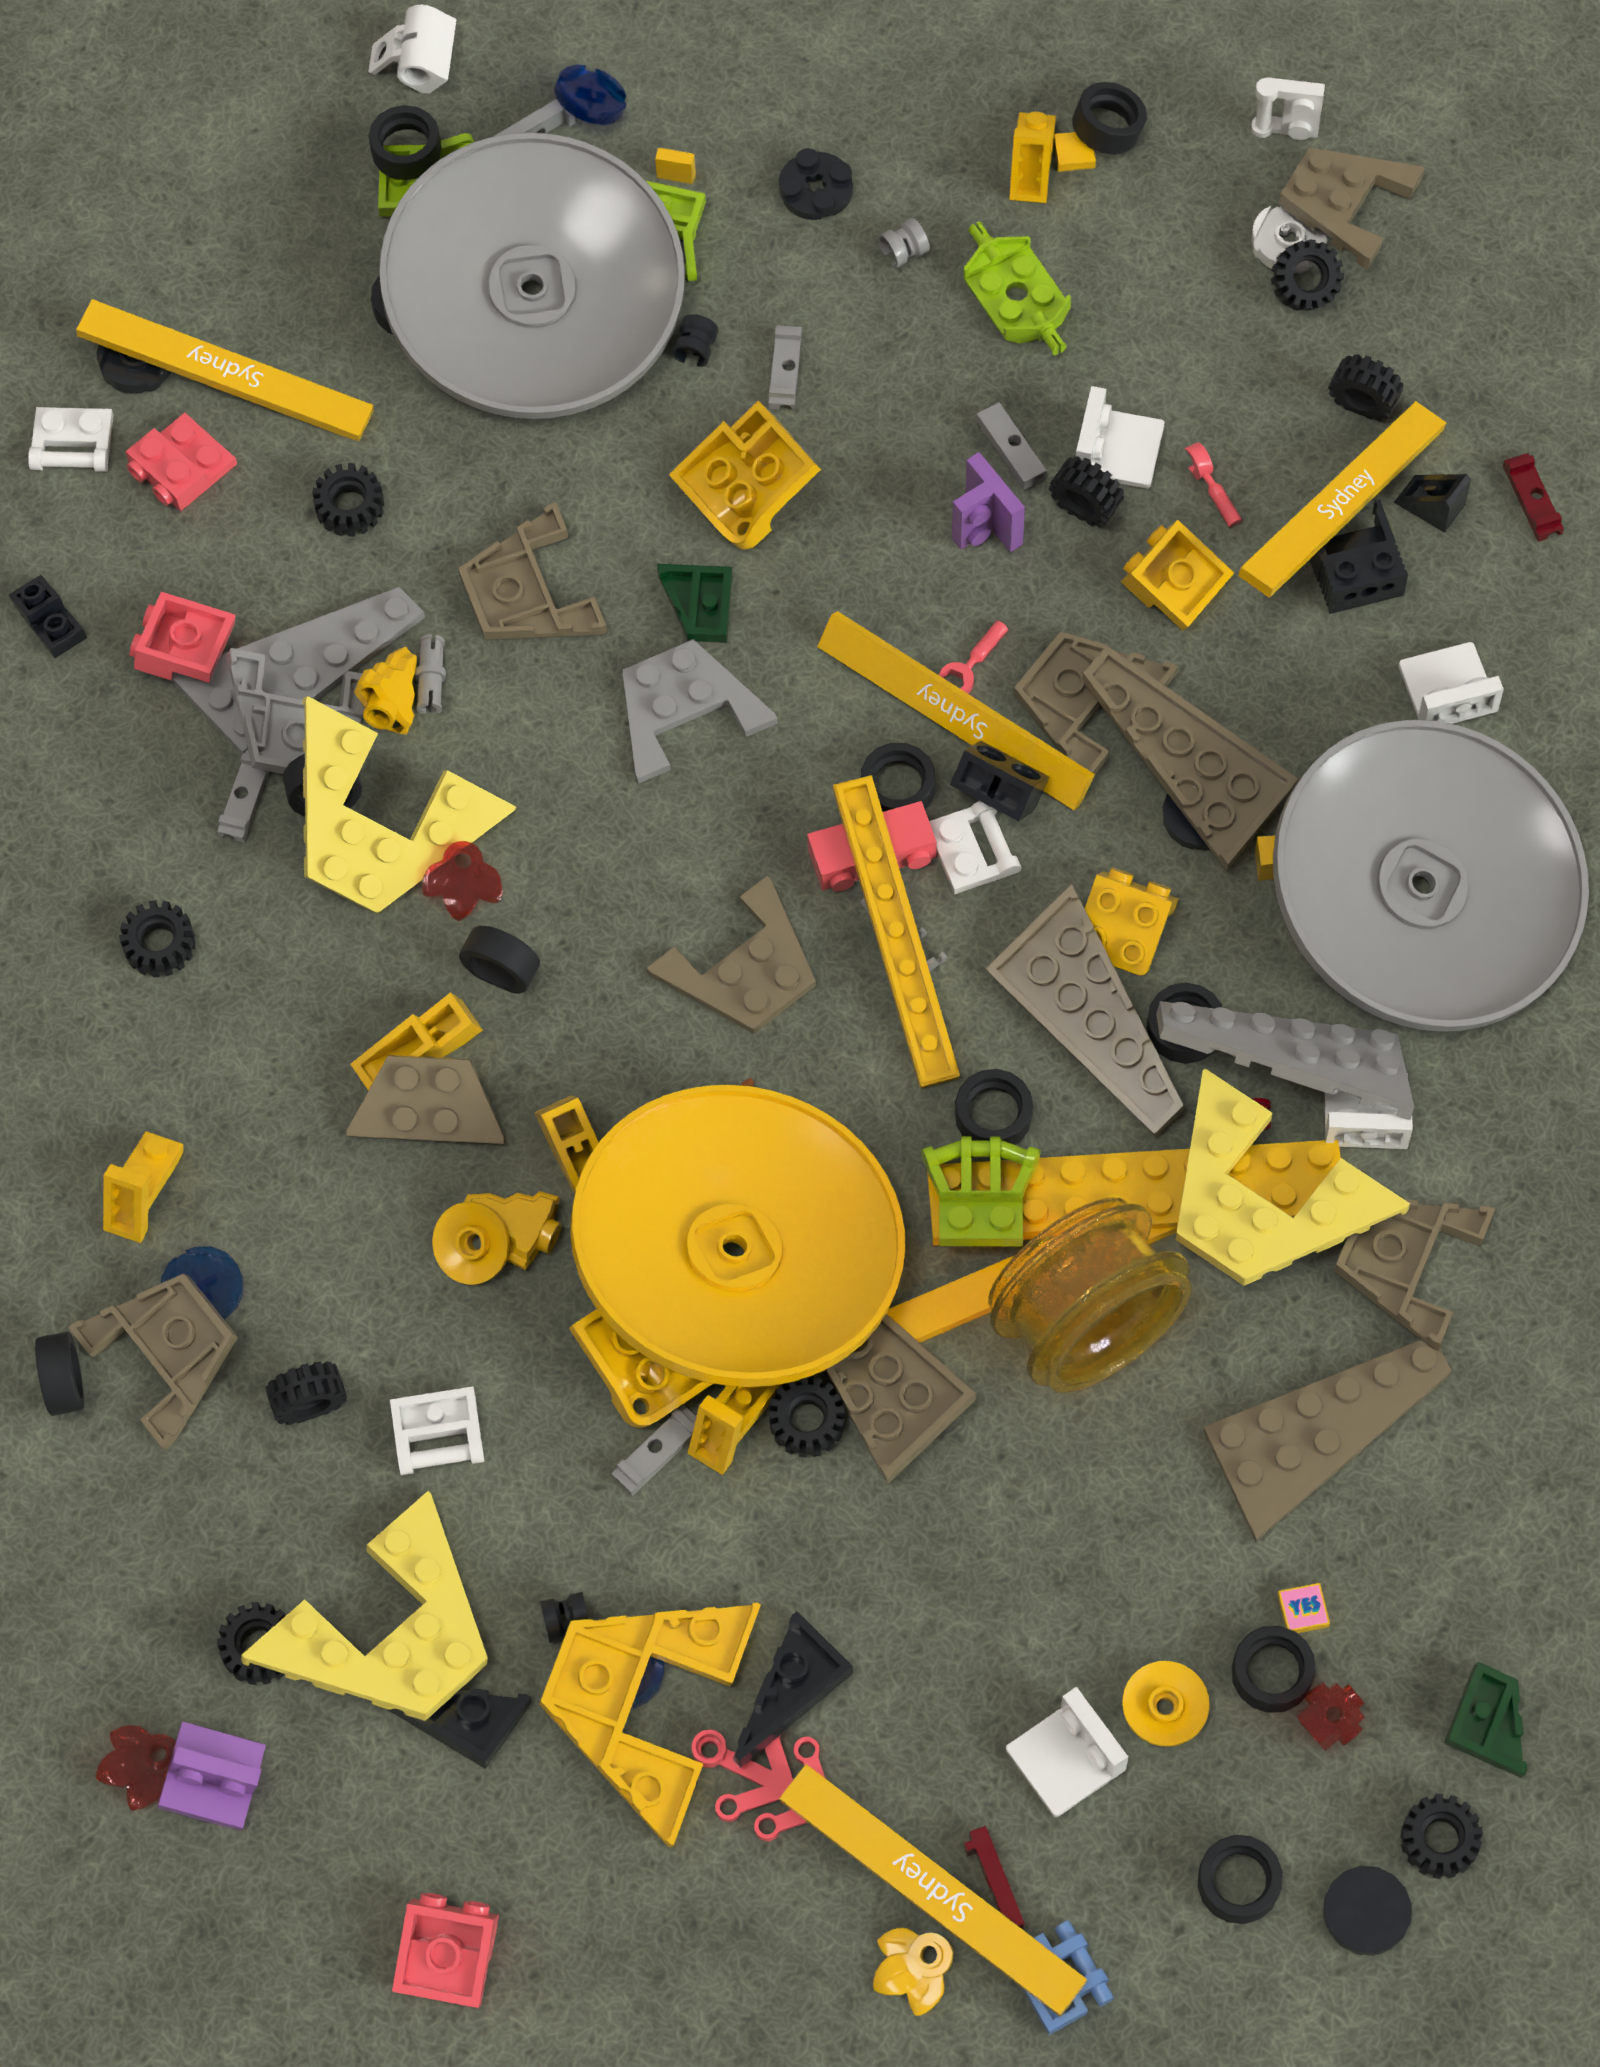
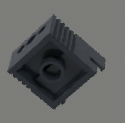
(1360, 566)

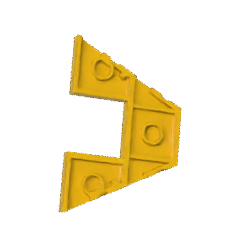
(598, 1681)

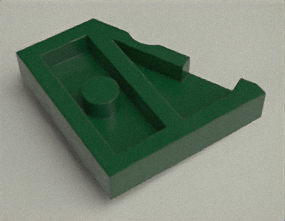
(699, 599)
(1489, 1720)

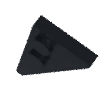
(801, 1676)
(473, 1722)

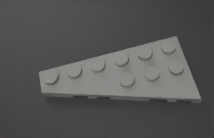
(306, 657)
(1298, 1050)

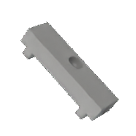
(543, 119)
(786, 353)
(1019, 459)
(240, 812)
(643, 1464)

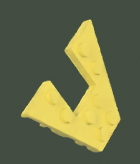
(354, 852)
(1240, 1228)
(415, 1664)

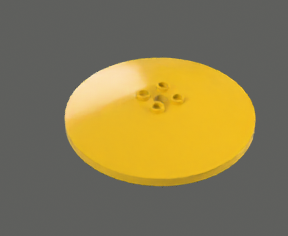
(750, 1172)

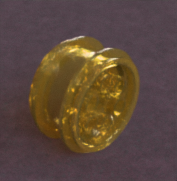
(1089, 1294)

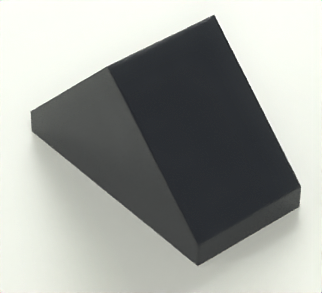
(1435, 498)

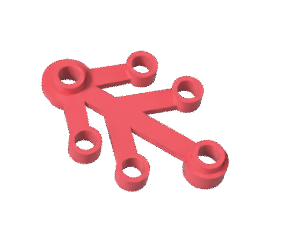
(773, 1781)

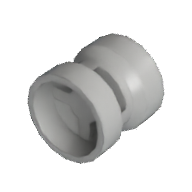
(904, 242)

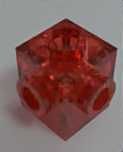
(1314, 1716)

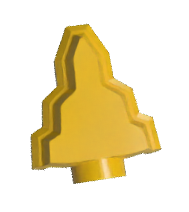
(389, 691)
(528, 1223)

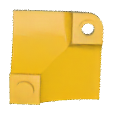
(745, 475)
(631, 1374)

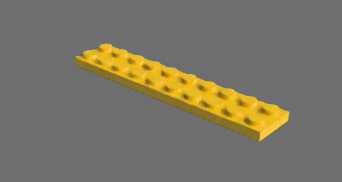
(1154, 1179)

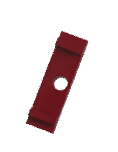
(1525, 482)
(983, 1848)

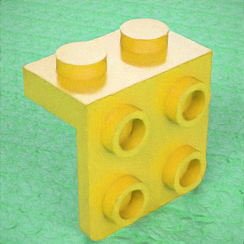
(1129, 918)

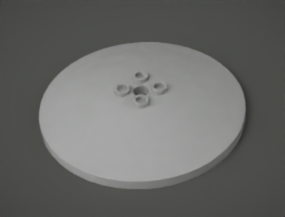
(545, 215)
(1482, 834)

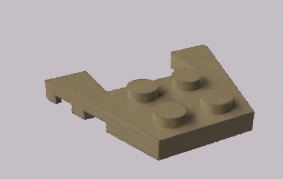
(1332, 187)
(511, 592)
(1063, 703)
(755, 978)
(1393, 1254)
(178, 1336)

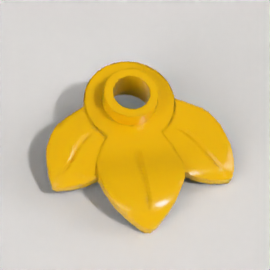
(908, 1972)

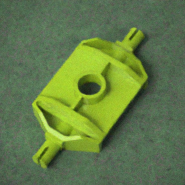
(1010, 264)

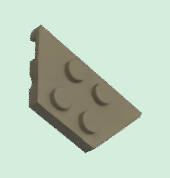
(427, 1102)

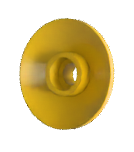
(454, 1243)
(1171, 1683)

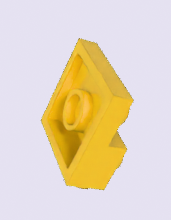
(1176, 574)

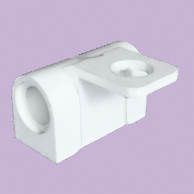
(419, 47)

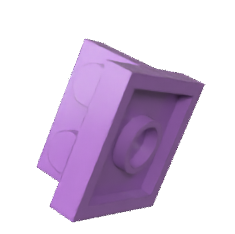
(986, 508)
(211, 1776)

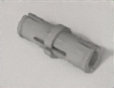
(430, 674)

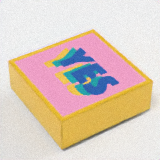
(1303, 1608)

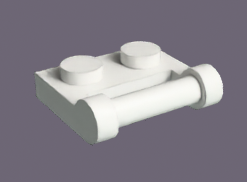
(1300, 110)
(71, 429)
(961, 853)
(436, 1417)

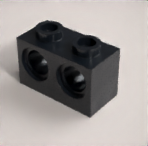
(999, 780)

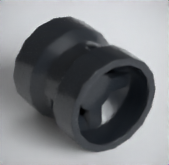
(696, 337)
(572, 1607)

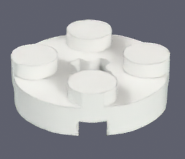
(1267, 240)

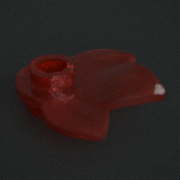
(461, 886)
(132, 1764)

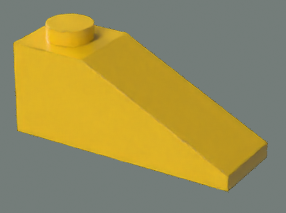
(568, 1136)

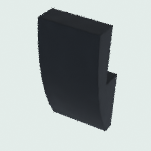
(47, 616)

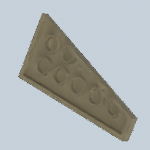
(1206, 769)
(1074, 992)
(898, 1396)
(1303, 1438)

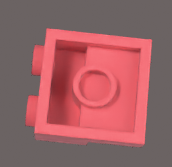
(179, 461)
(181, 638)
(445, 1950)

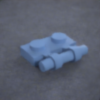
(1072, 1947)

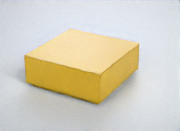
(1072, 152)
(675, 165)

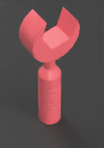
(1202, 469)
(977, 655)

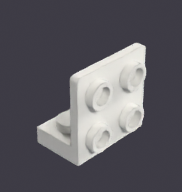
(1119, 441)
(1450, 685)
(1364, 1126)
(1068, 1754)

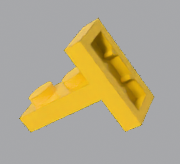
(1032, 157)
(134, 1187)
(725, 1421)

